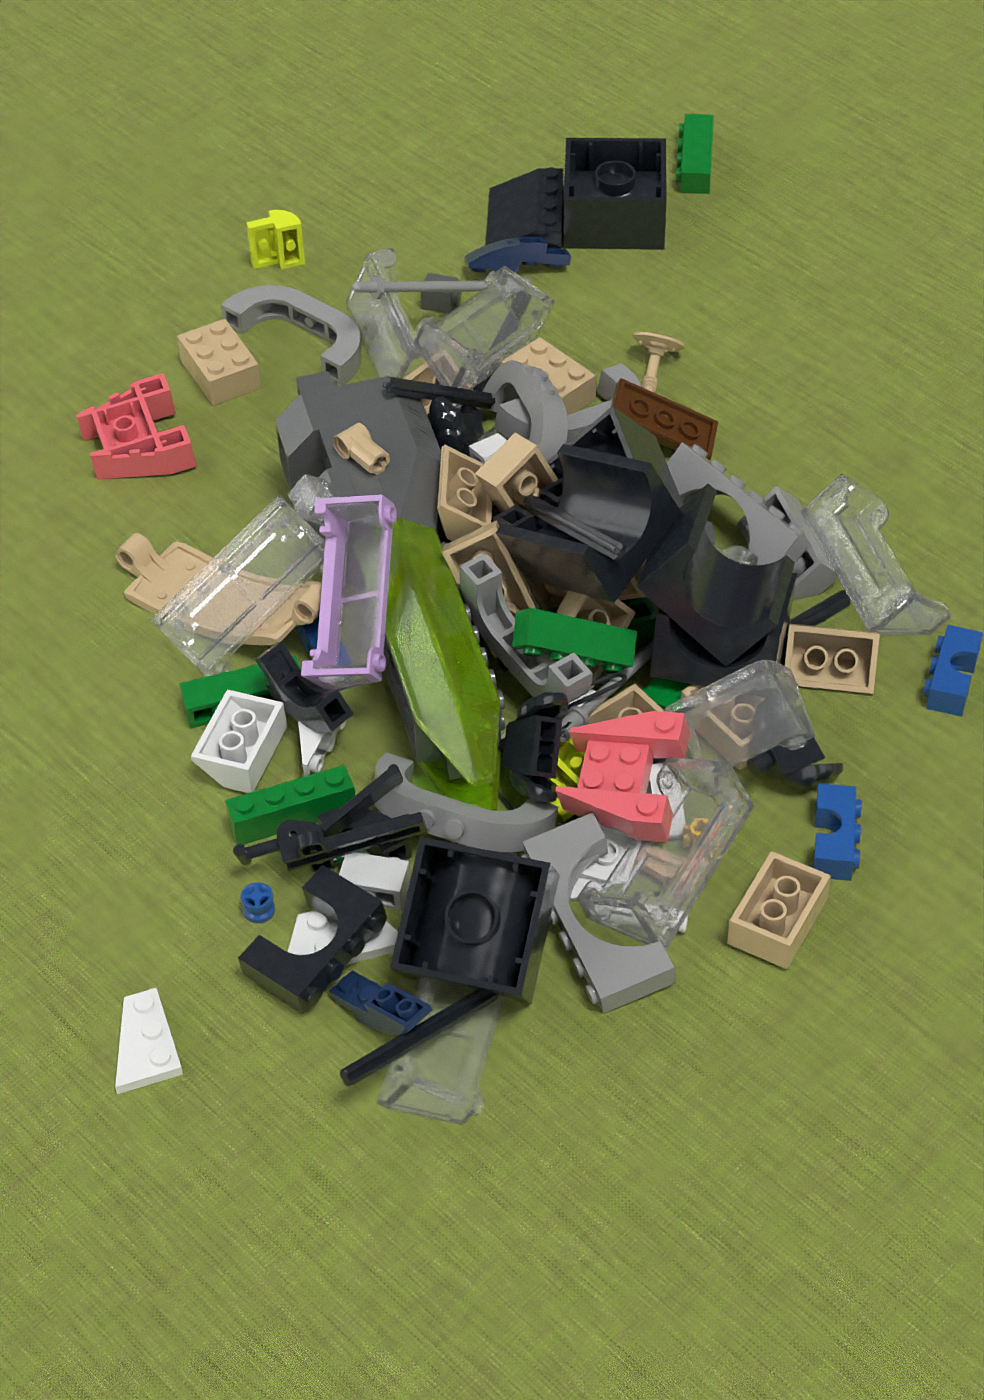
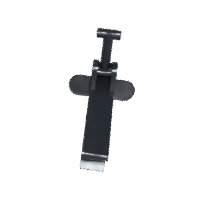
(317, 845)

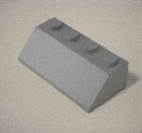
(813, 567)

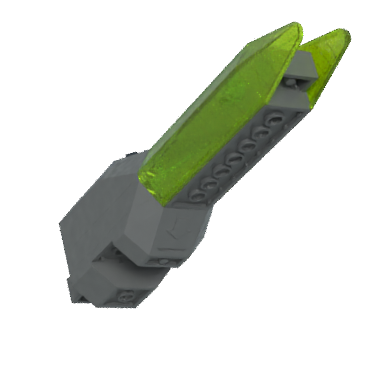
(429, 638)

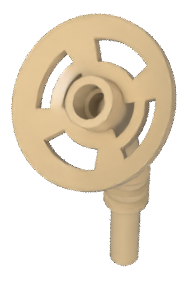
(657, 346)

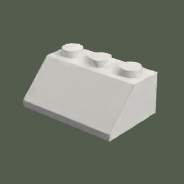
(240, 740)

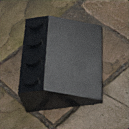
(528, 207)

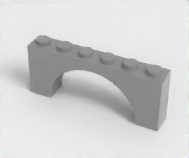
(769, 534)
(612, 971)

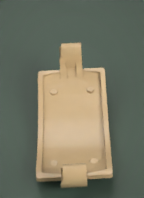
(167, 574)

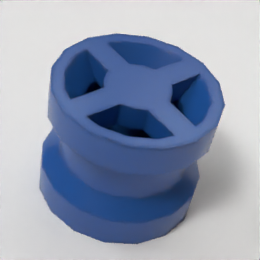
(251, 898)

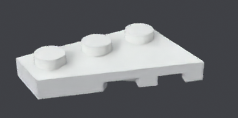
(145, 1044)

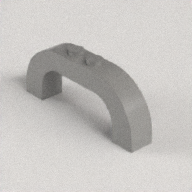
(306, 312)
(540, 398)
(515, 418)
(484, 595)
(462, 821)

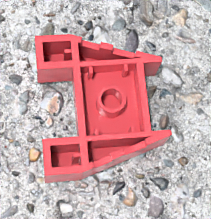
(130, 436)
(619, 769)

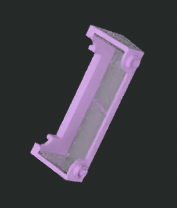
(352, 591)

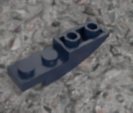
(516, 250)
(377, 1006)

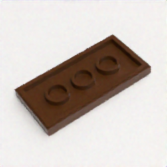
(665, 418)

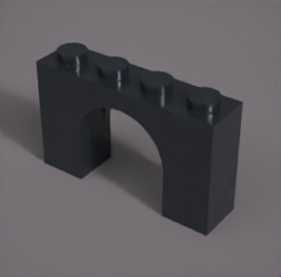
(303, 978)

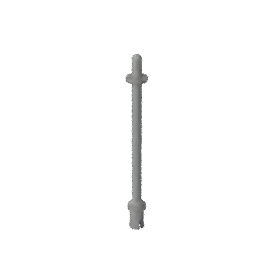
(377, 286)
(578, 716)

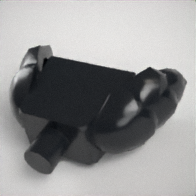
(455, 425)
(533, 746)
(795, 765)

